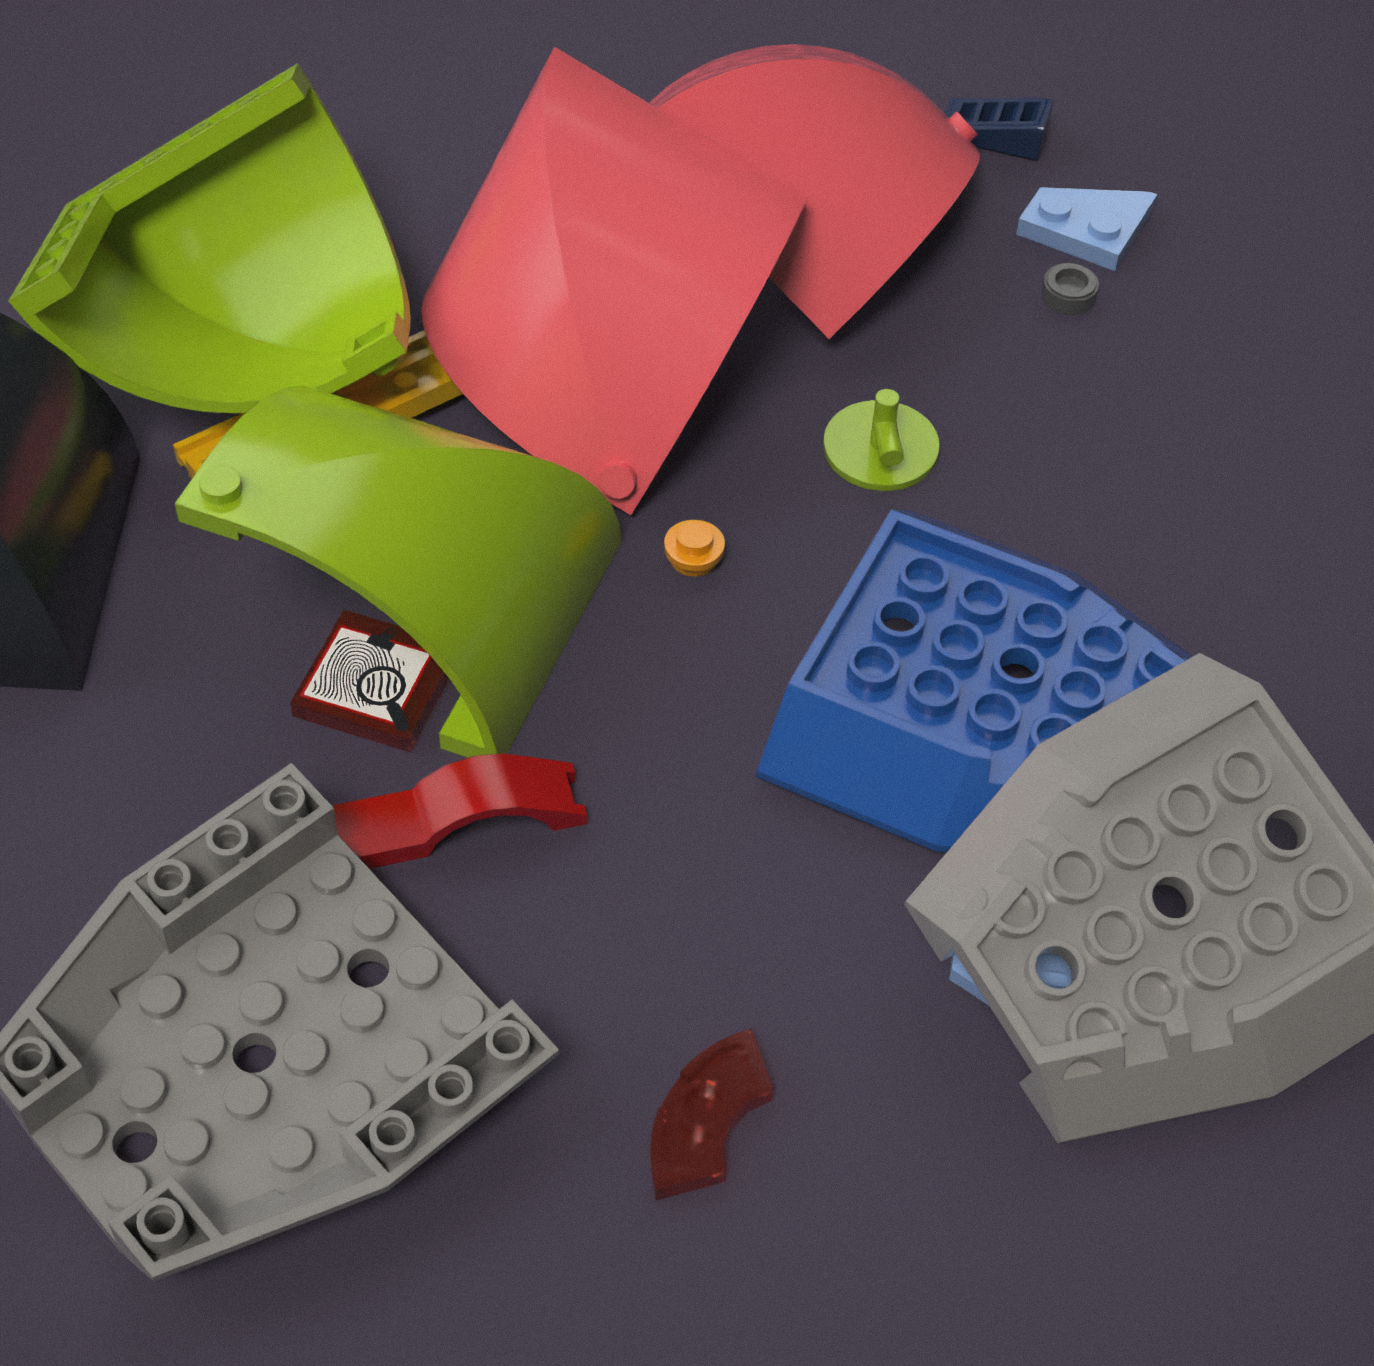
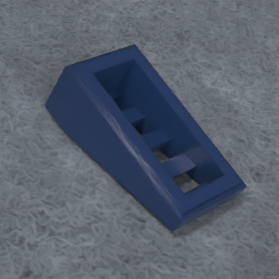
(1006, 124)

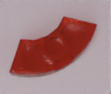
(701, 1112)

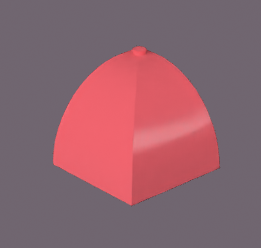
(851, 140)
(602, 277)

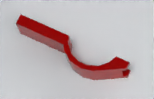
(480, 787)

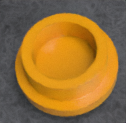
(694, 547)

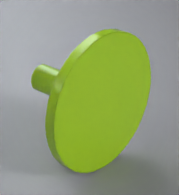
(881, 444)

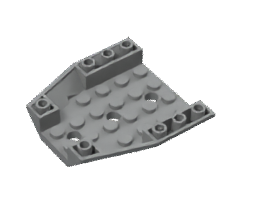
(233, 947)
(1161, 1009)

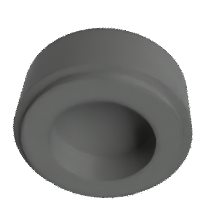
(1070, 288)

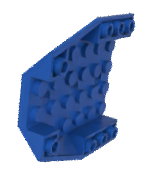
(925, 719)

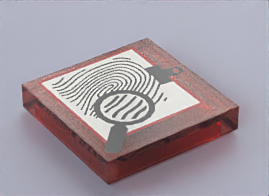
(370, 683)

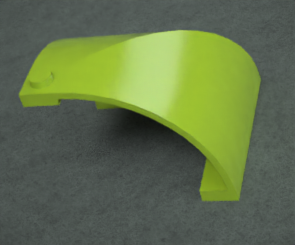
(226, 263)
(439, 530)

